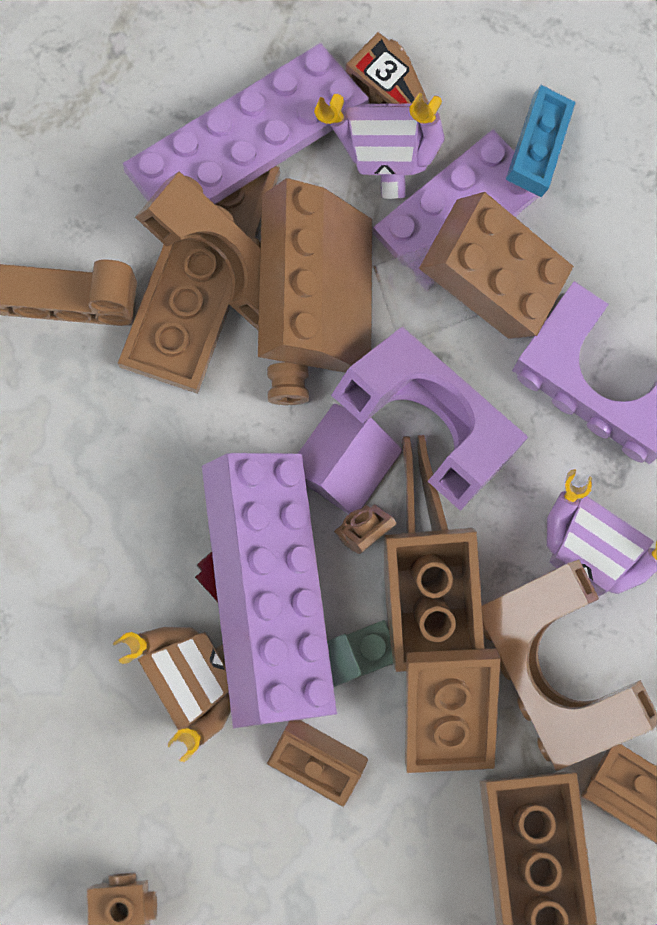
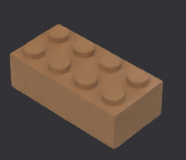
(537, 850)

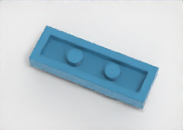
(540, 141)

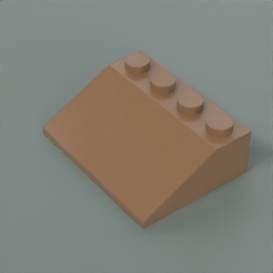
(314, 278)

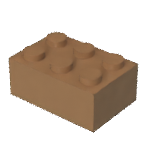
(496, 266)

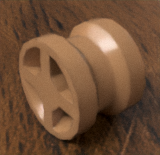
(288, 384)

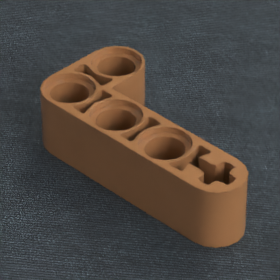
(69, 295)

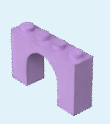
(554, 368)
(409, 371)

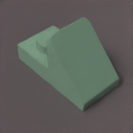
(359, 653)

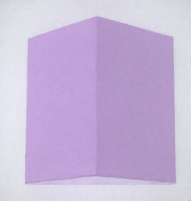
(347, 458)

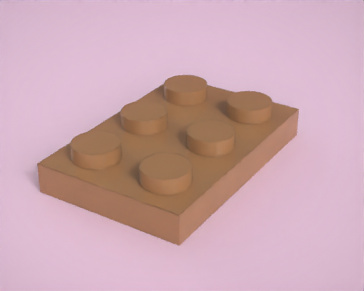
(451, 710)

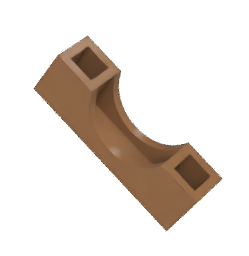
(184, 213)

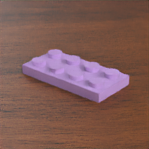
(475, 171)

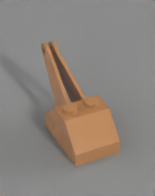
(431, 576)

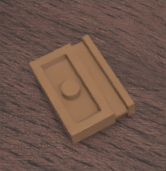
(626, 789)

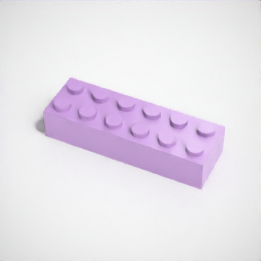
(268, 589)

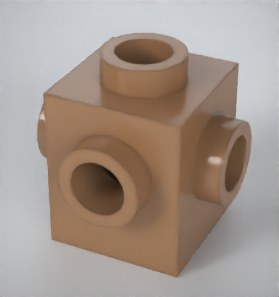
(105, 898)

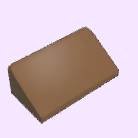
(318, 761)

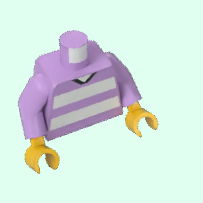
(387, 137)
(607, 547)

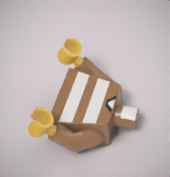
(187, 678)

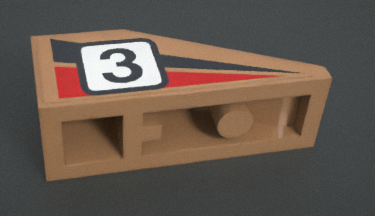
(385, 72)

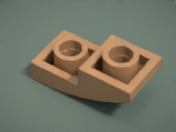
(364, 528)

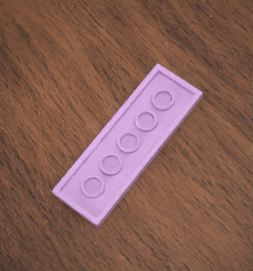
(249, 129)

